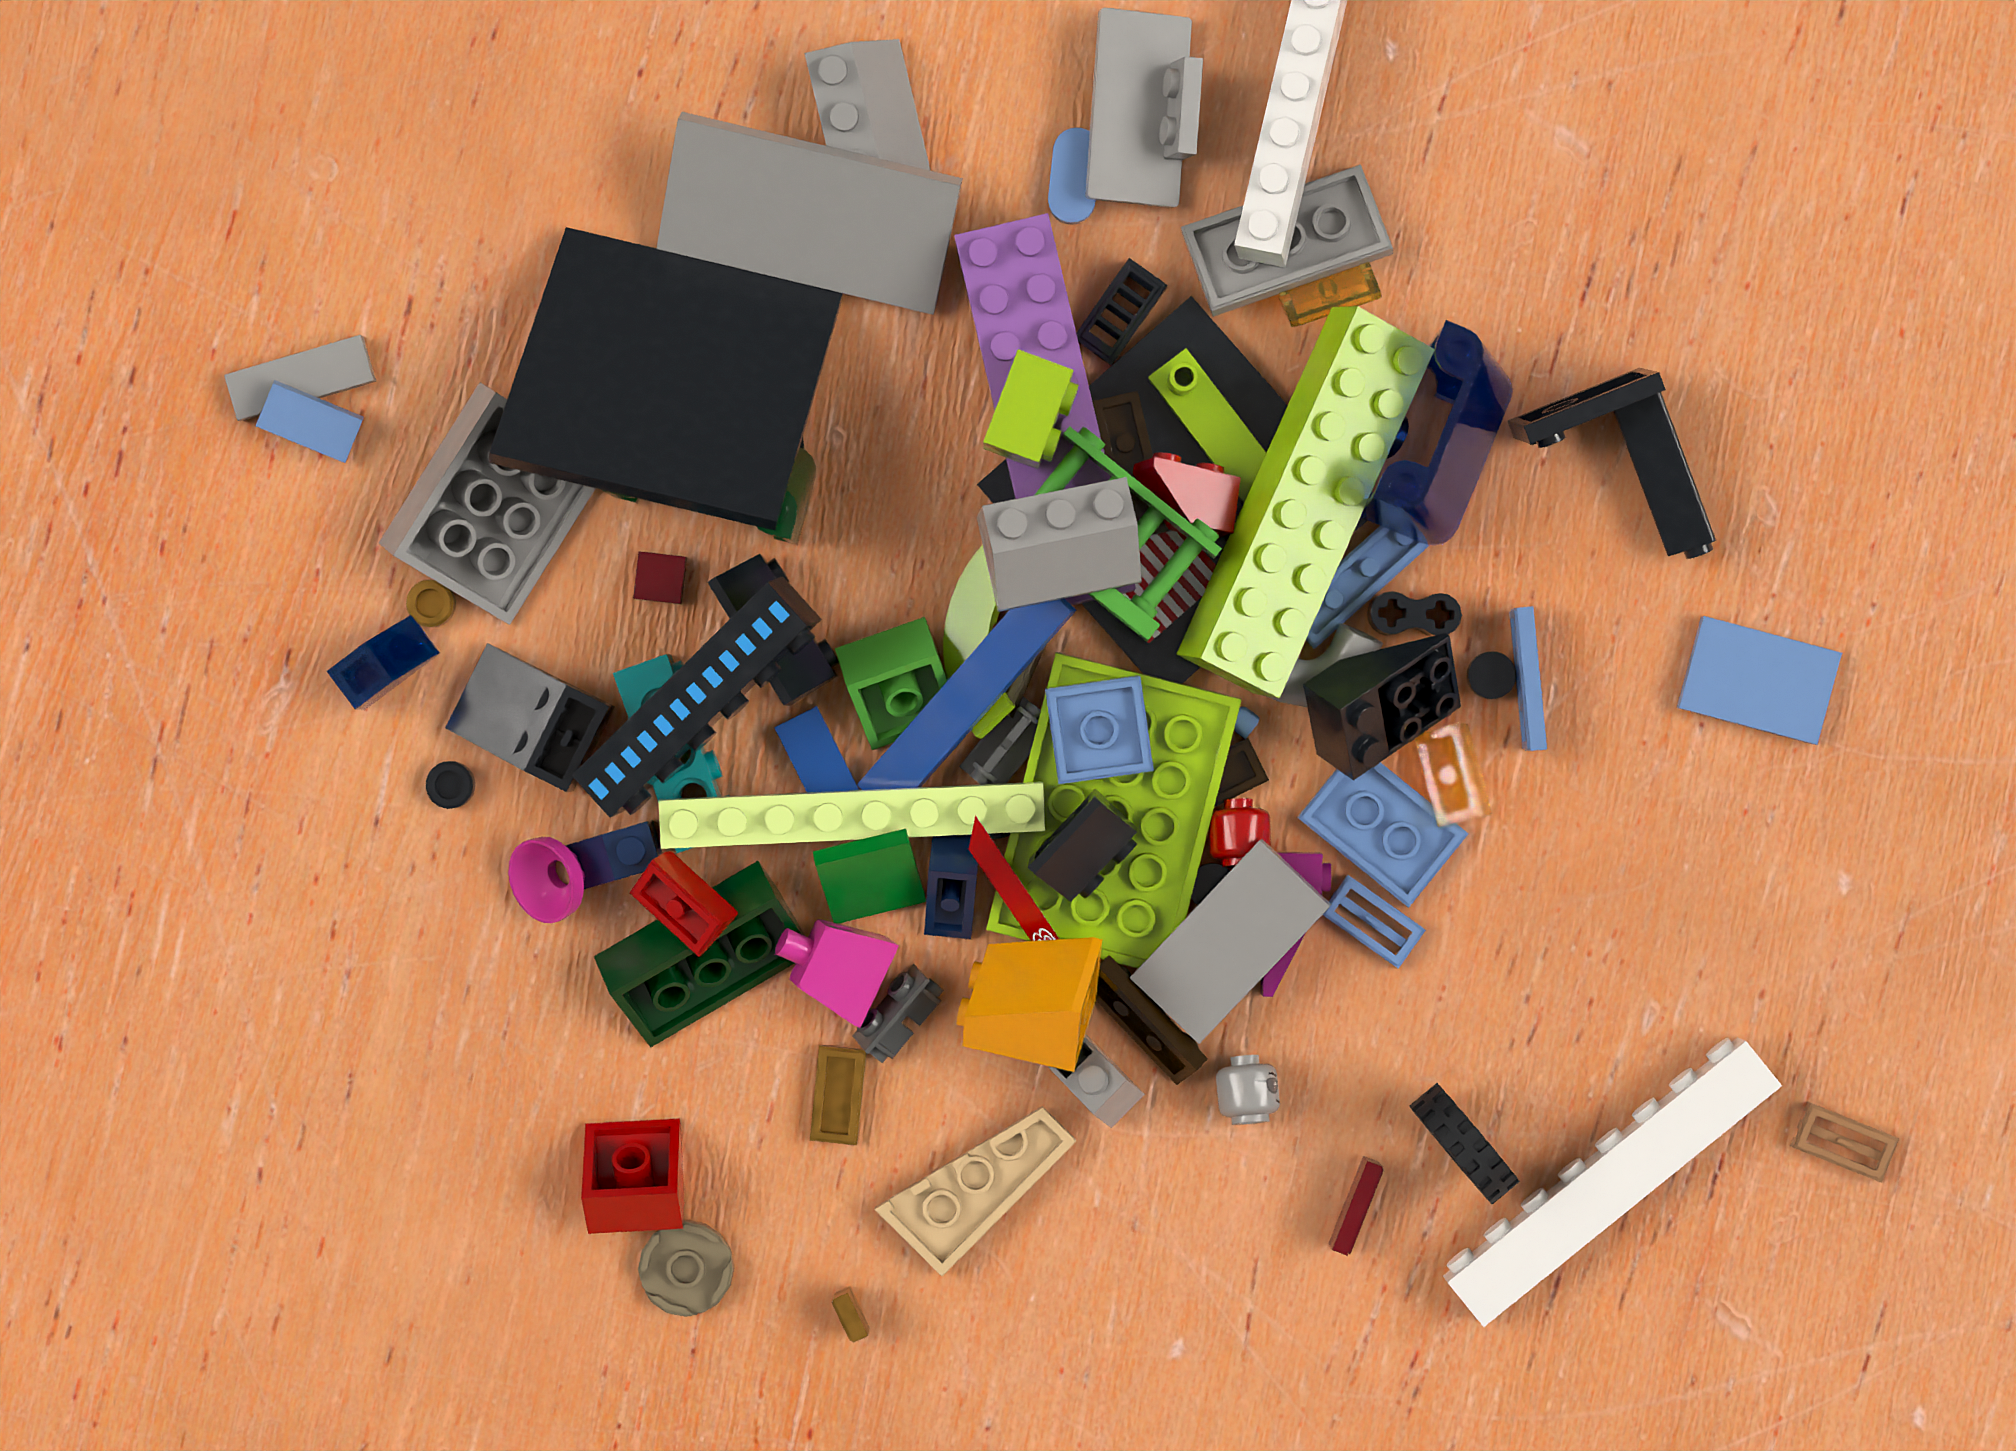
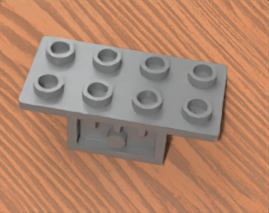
(1142, 107)

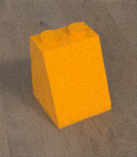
(1032, 1000)

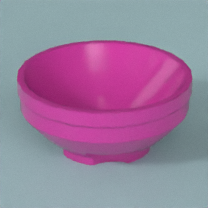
(536, 881)

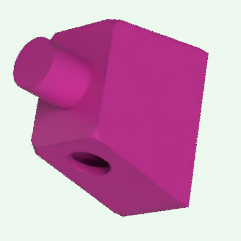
(838, 966)

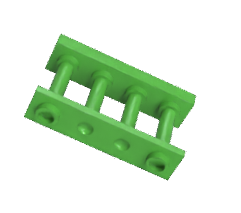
(1140, 610)

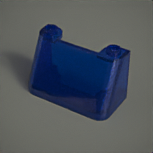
(1433, 499)

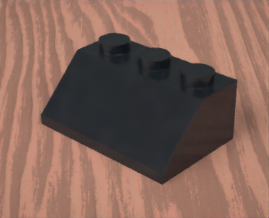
(799, 673)

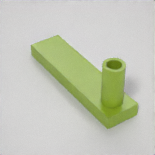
(1209, 419)

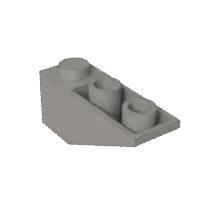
(1100, 1084)

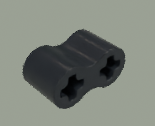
(1414, 614)

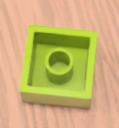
(1029, 409)

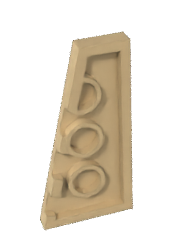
(968, 1195)

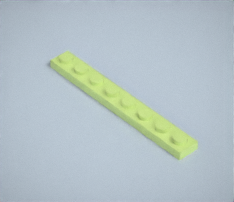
(850, 814)

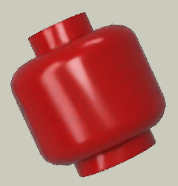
(1237, 830)

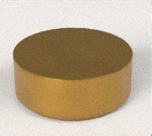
(430, 603)

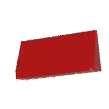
(683, 902)

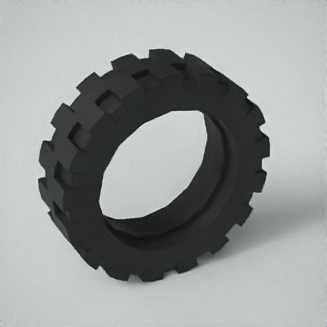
(1464, 1143)

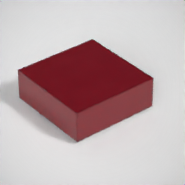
(660, 577)

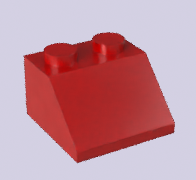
(633, 1176)

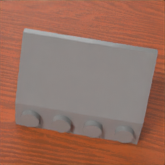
(482, 523)

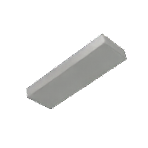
(314, 371)

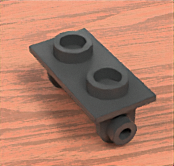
(1004, 747)
(907, 995)

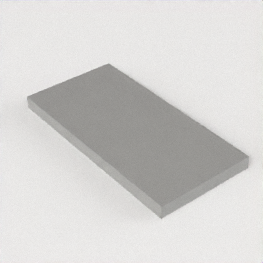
(808, 213)

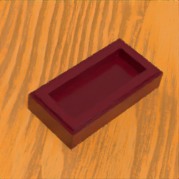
(1356, 1206)

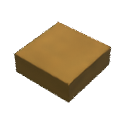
(850, 1314)

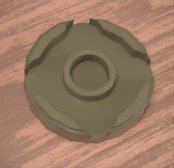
(686, 1268)

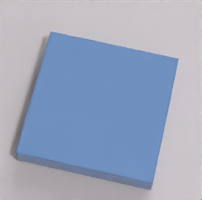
(1099, 729)

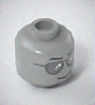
(1247, 1090)

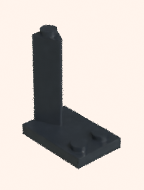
(1651, 445)

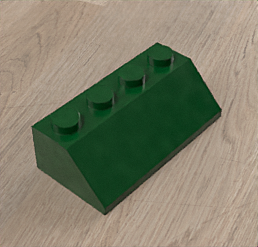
(669, 987)

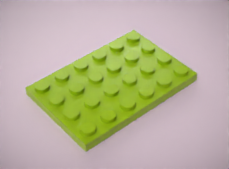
(1170, 807)

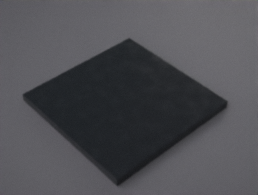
(667, 379)

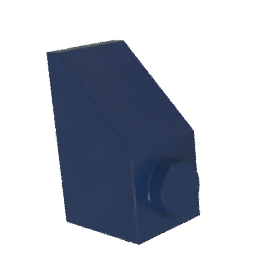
(617, 853)
(951, 888)

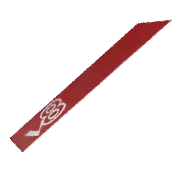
(1009, 885)

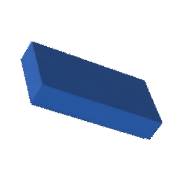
(815, 753)

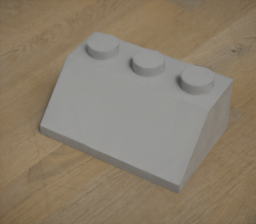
(867, 101)
(1061, 544)

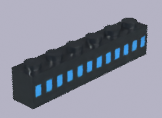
(697, 696)

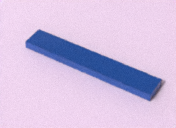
(967, 695)

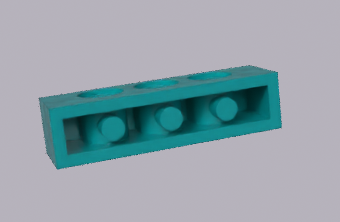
(636, 686)

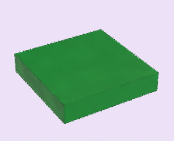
(869, 876)

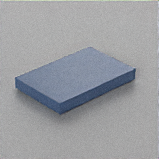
(1759, 680)
(1383, 829)

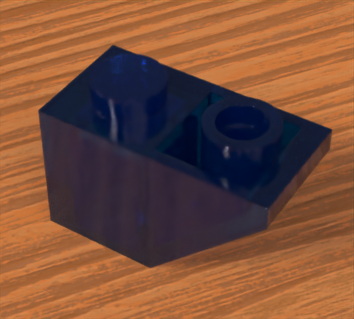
(383, 663)

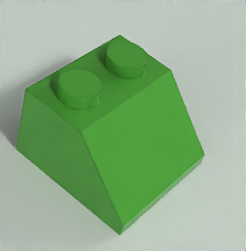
(891, 678)

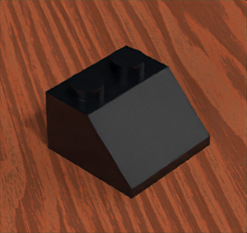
(1083, 847)

